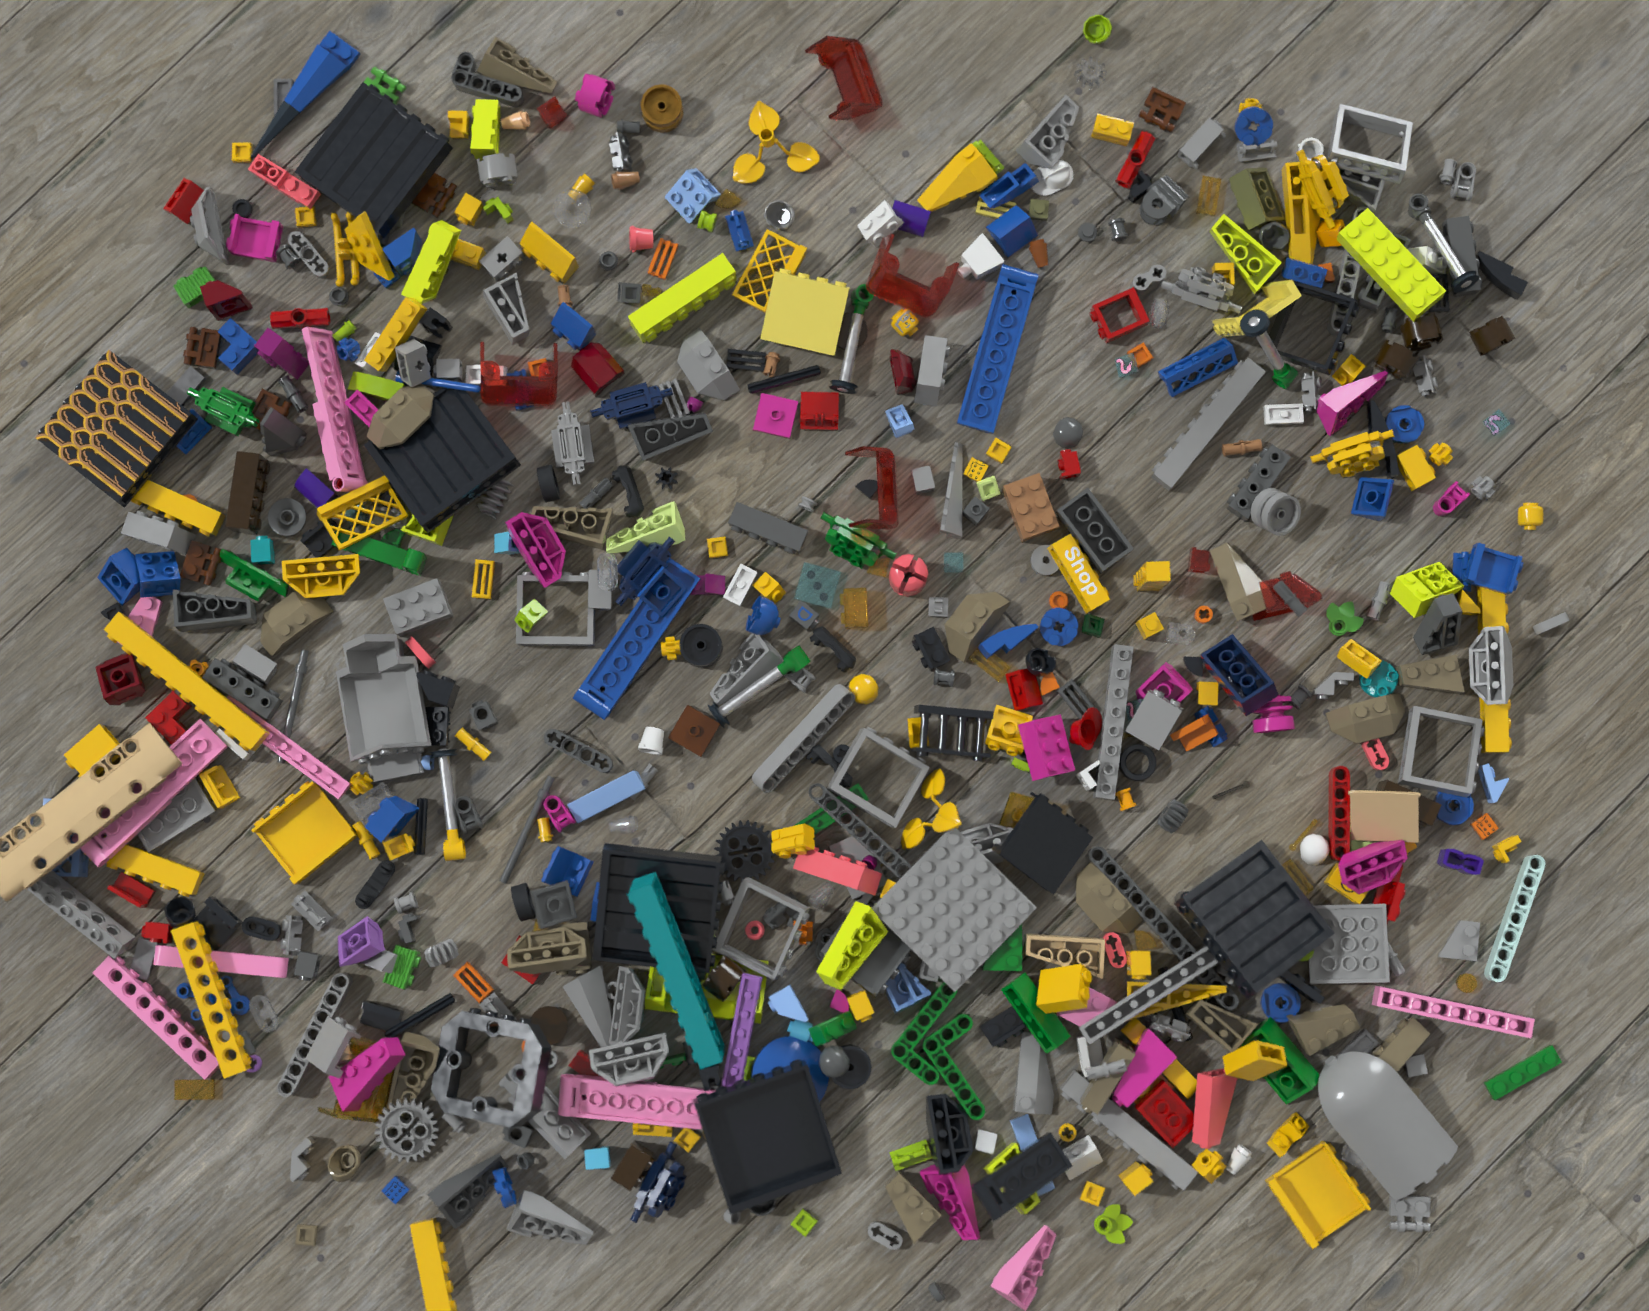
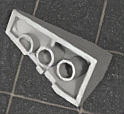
(1033, 1081)

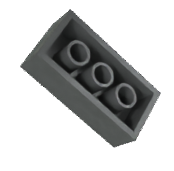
(1094, 530)

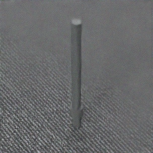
(300, 670)
(542, 795)

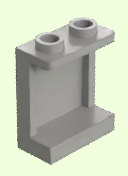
(1154, 718)
(331, 1044)

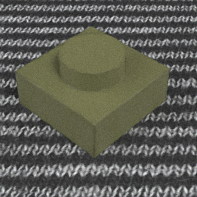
(1039, 209)

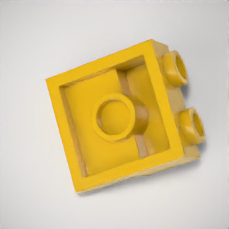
(1004, 730)

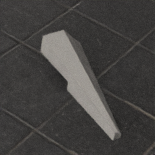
(952, 513)
(591, 1002)

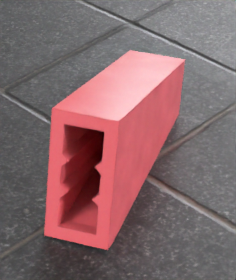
(1212, 1106)

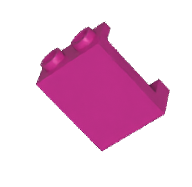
(254, 238)

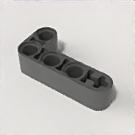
(489, 84)

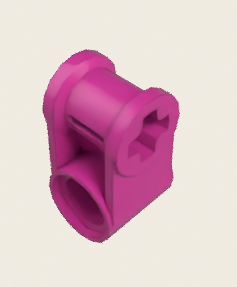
(1452, 498)
(559, 814)

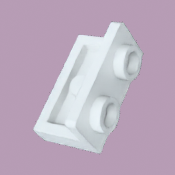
(879, 224)

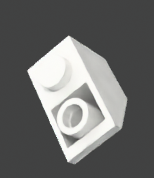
(1429, 259)

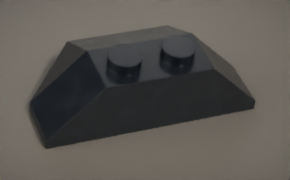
(948, 1133)

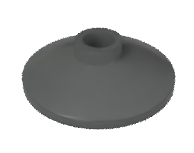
(278, 513)

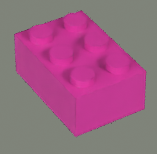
(1046, 747)

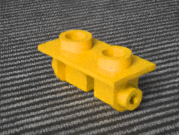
(652, 1130)

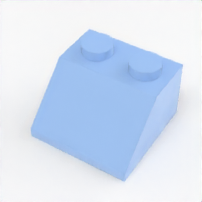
(787, 1004)

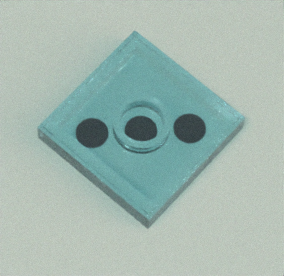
(817, 585)

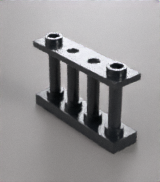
(944, 715)

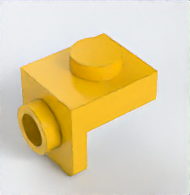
(769, 588)
(399, 846)

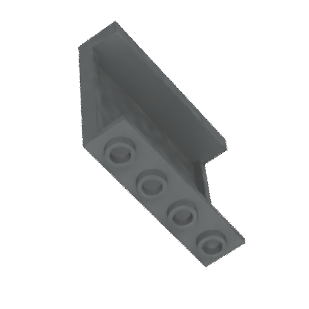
(882, 961)

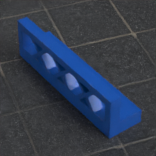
(1197, 363)

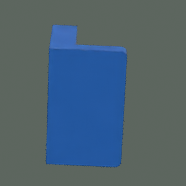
(195, 434)

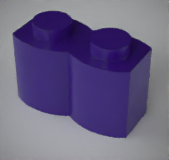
(1457, 860)

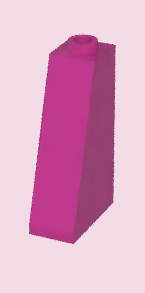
(1149, 1062)

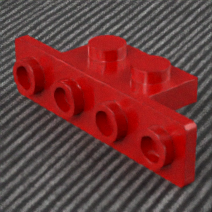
(1391, 895)

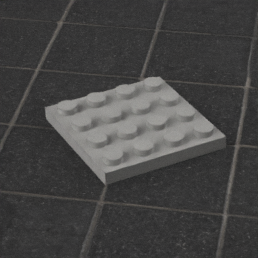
(184, 811)
(1356, 949)

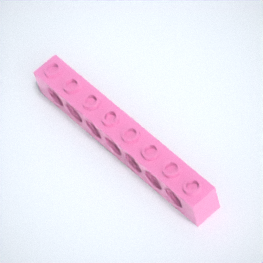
(106, 974)
(1453, 1011)

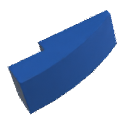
(1009, 186)
(1006, 639)

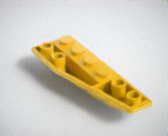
(1300, 216)

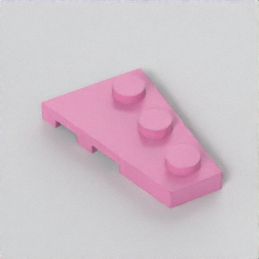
(146, 613)

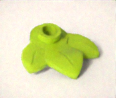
(1115, 1224)

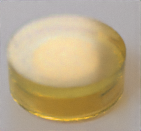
(1466, 983)

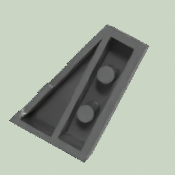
(1440, 625)

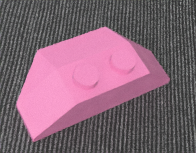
(1096, 1005)

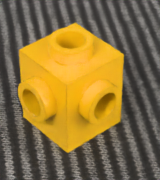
(1209, 1165)

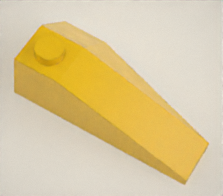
(962, 175)

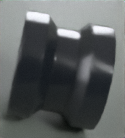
(839, 752)

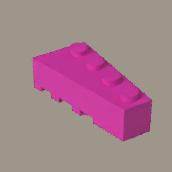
(366, 1073)

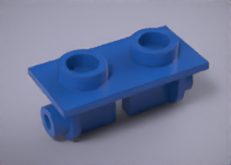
(739, 230)
(1460, 563)
(1221, 737)

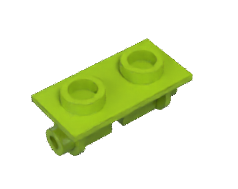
(988, 155)
(910, 1155)

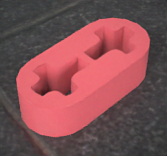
(420, 652)
(1379, 750)
(1118, 948)

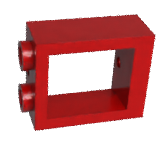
(1137, 309)

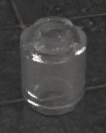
(1158, 313)

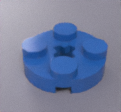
(1244, 121)
(1409, 415)
(1049, 621)
(1460, 814)
(1271, 995)
(503, 1186)

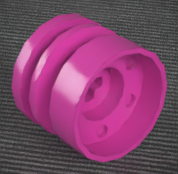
(1273, 716)

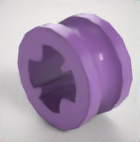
(257, 1066)

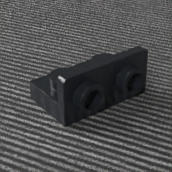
(319, 540)
(931, 649)
(1002, 1027)

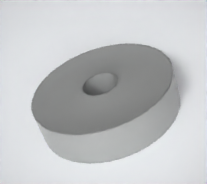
(1037, 563)

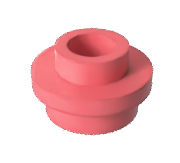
(754, 936)

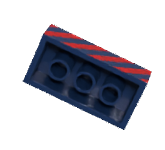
(1239, 675)

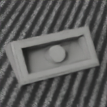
(383, 961)

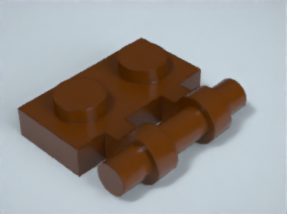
(1164, 104)
(430, 192)
(208, 347)
(264, 402)
(196, 560)

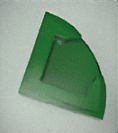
(394, 537)

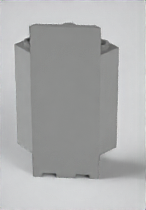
(383, 707)

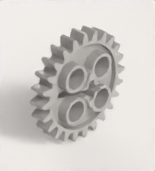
(419, 1140)

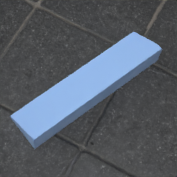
(606, 796)
(1025, 1136)

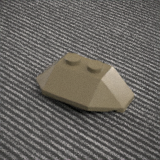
(401, 416)
(291, 620)
(973, 622)
(1367, 718)
(1104, 902)
(546, 951)

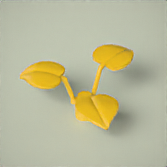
(763, 122)
(945, 819)

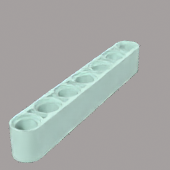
(1507, 924)

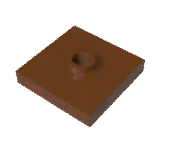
(694, 731)

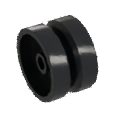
(696, 635)
(861, 1071)

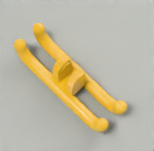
(344, 251)

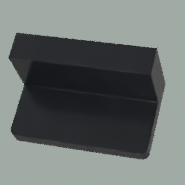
(380, 1015)

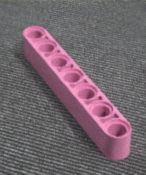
(228, 962)

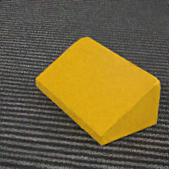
(1358, 658)

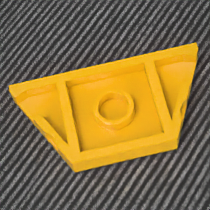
(367, 246)

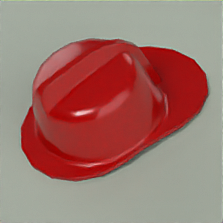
(1086, 730)

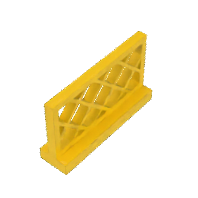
(793, 264)
(357, 497)

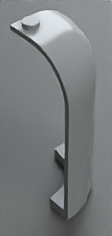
(1383, 1122)

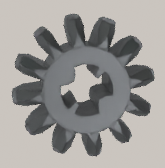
(1172, 816)

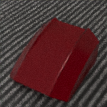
(596, 367)
(902, 371)
(120, 679)

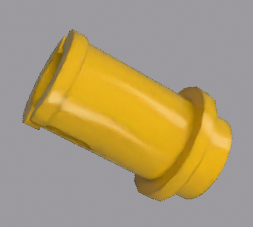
(544, 830)

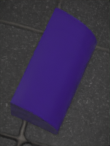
(913, 218)
(314, 489)

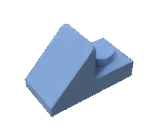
(899, 421)
(1492, 788)

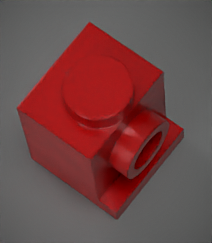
(1069, 464)
(157, 931)

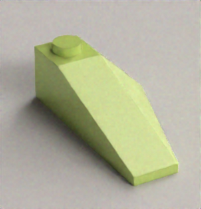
(655, 528)

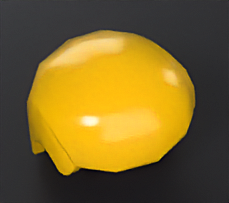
(864, 688)

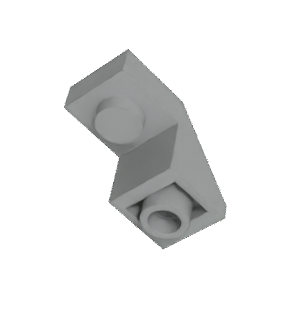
(1326, 687)
(298, 1163)

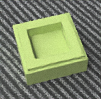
(988, 488)

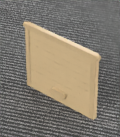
(1384, 815)

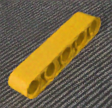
(1175, 1072)

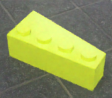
(852, 945)

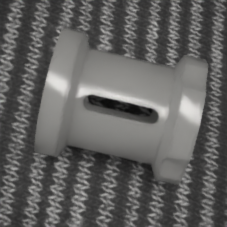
(406, 902)

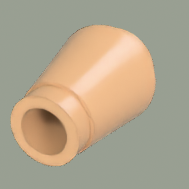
(516, 121)

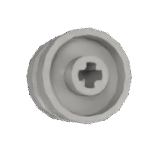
(1275, 511)

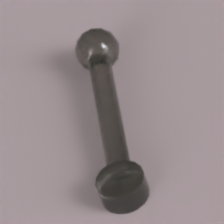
(1246, 784)

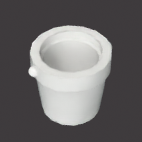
(1312, 148)
(652, 741)

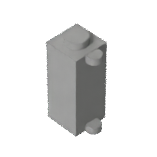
(1201, 142)

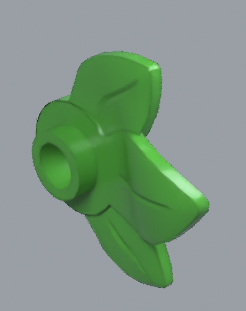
(1345, 617)

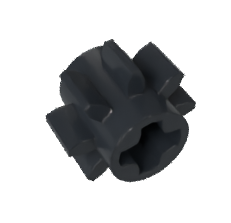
(661, 479)

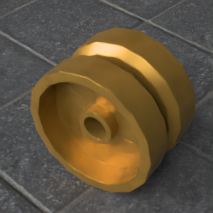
(651, 106)

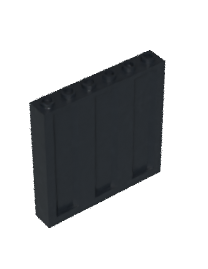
(374, 158)
(446, 459)
(690, 887)
(1254, 919)

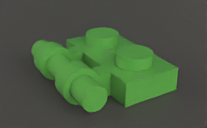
(381, 76)

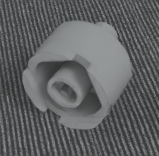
(497, 169)

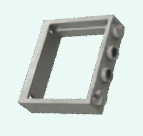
(1363, 163)
(553, 640)
(1409, 748)
(862, 804)
(732, 918)

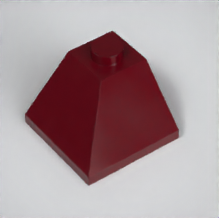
(224, 299)

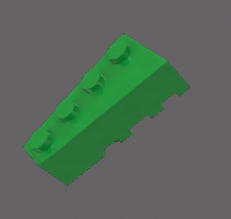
(1008, 955)

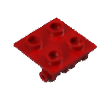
(819, 410)

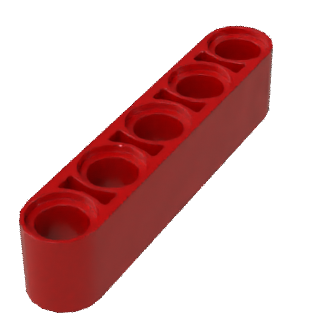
(1344, 805)

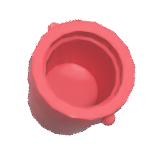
(640, 238)

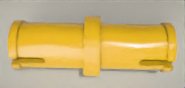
(473, 744)
(366, 840)

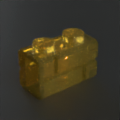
(855, 608)

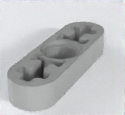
(304, 241)

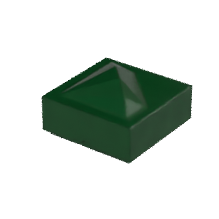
(1092, 625)

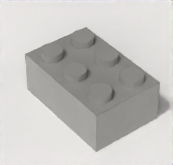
(418, 607)

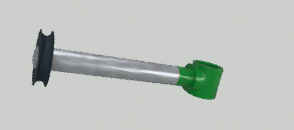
(1255, 325)
(843, 384)
(793, 661)

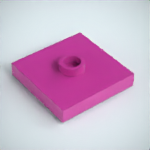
(775, 415)

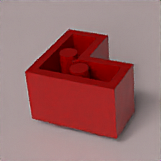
(166, 717)

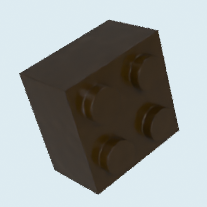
(632, 1165)

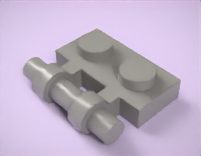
(1410, 1206)

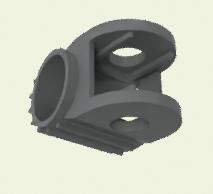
(1166, 196)

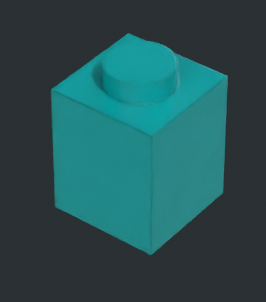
(262, 550)

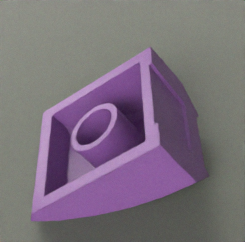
(360, 942)

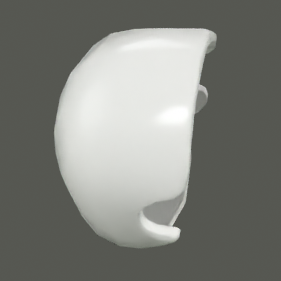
(1314, 849)

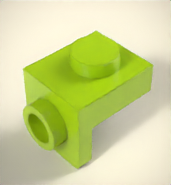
(504, 209)
(530, 615)

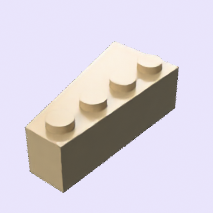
(1068, 951)

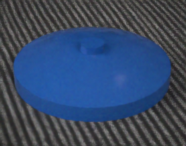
(787, 1049)

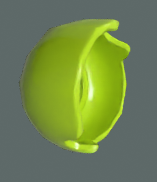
(1097, 29)

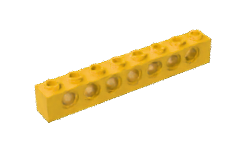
(207, 1009)

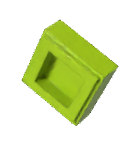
(1019, 764)
(804, 1222)

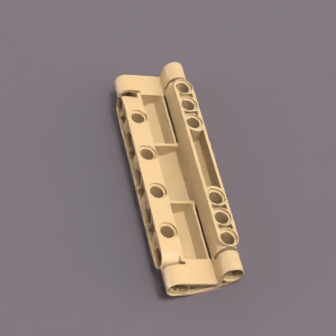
(80, 809)

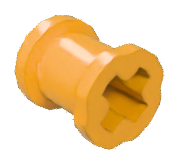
(1125, 799)

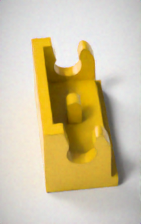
(219, 786)

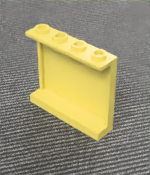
(1278, 295)
(805, 312)

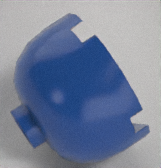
(763, 617)

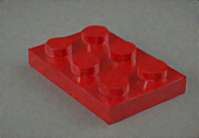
(1166, 1113)

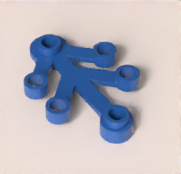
(232, 991)

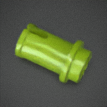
(346, 330)

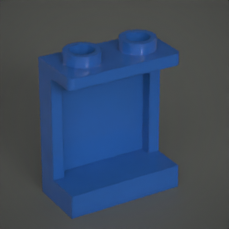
(1493, 569)

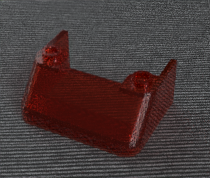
(852, 76)
(903, 291)
(518, 390)
(886, 488)
(1275, 604)

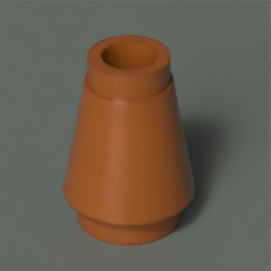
(1039, 252)

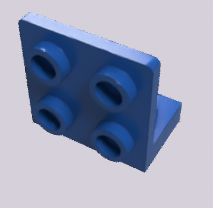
(158, 573)
(569, 867)

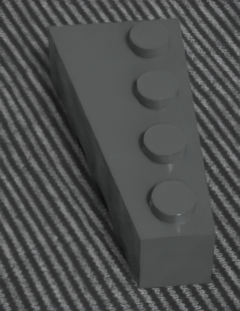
(664, 434)
(210, 611)

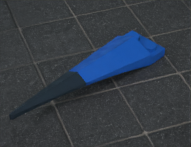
(325, 65)

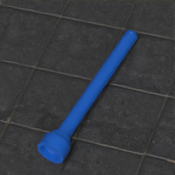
(445, 384)

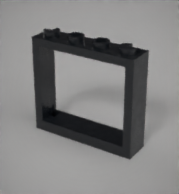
(1339, 344)

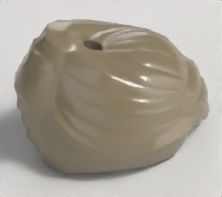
(344, 1163)

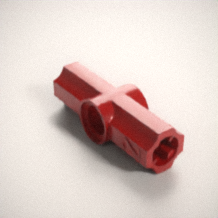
(1140, 150)
(288, 319)

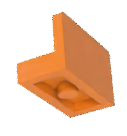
(1195, 733)

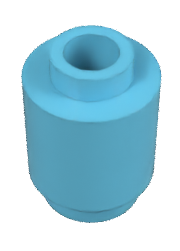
(800, 1030)

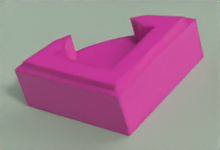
(839, 1002)

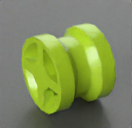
(707, 221)

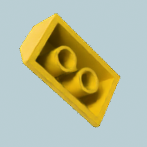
(548, 253)

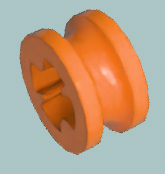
(1204, 620)

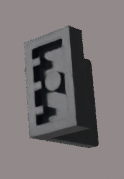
(217, 922)

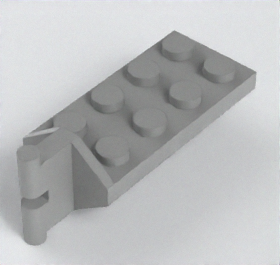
(560, 1131)

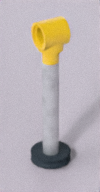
(454, 847)

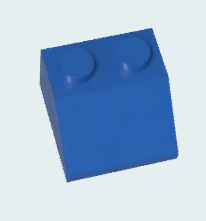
(404, 252)
(572, 327)
(121, 576)
(390, 818)

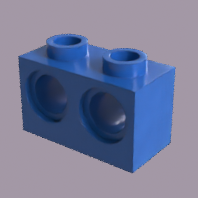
(1304, 272)

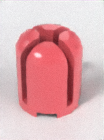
(904, 565)

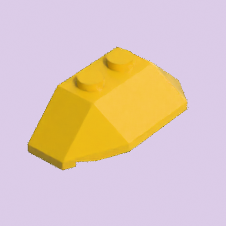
(321, 575)

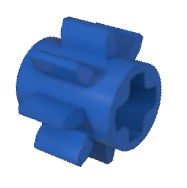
(348, 349)

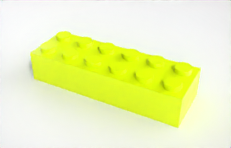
(1390, 264)
(683, 298)

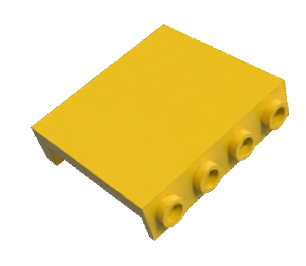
(304, 831)
(1317, 1193)

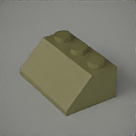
(1256, 198)

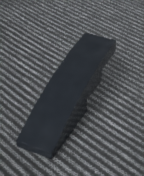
(1377, 423)

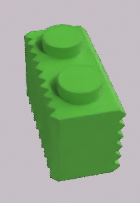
(189, 287)
(404, 967)

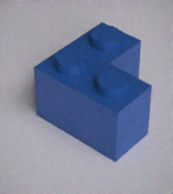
(242, 347)

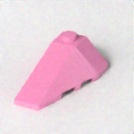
(1019, 1275)

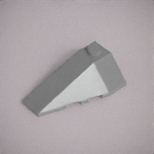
(1046, 142)
(753, 662)
(541, 1217)

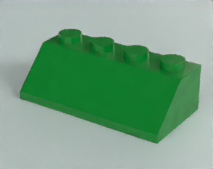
(1292, 1079)

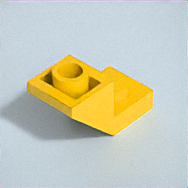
(1287, 1133)

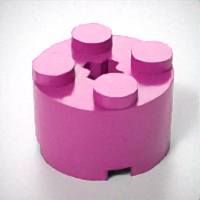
(595, 95)

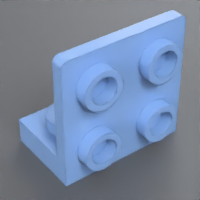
(691, 194)

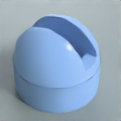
(426, 762)

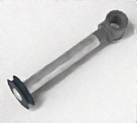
(1464, 279)

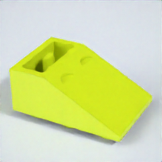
(1420, 587)

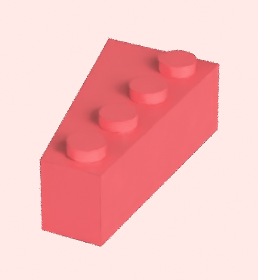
(839, 870)

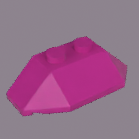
(538, 546)
(1372, 865)

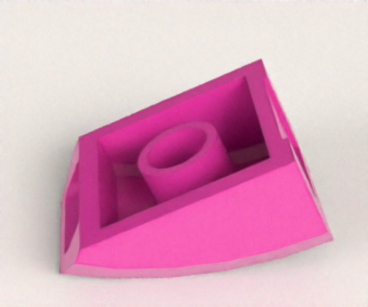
(1168, 682)

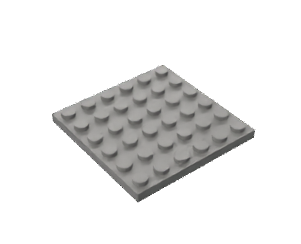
(953, 908)

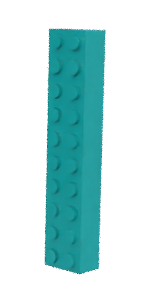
(677, 970)

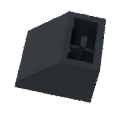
(440, 691)

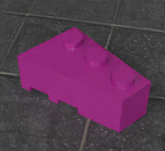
(280, 353)

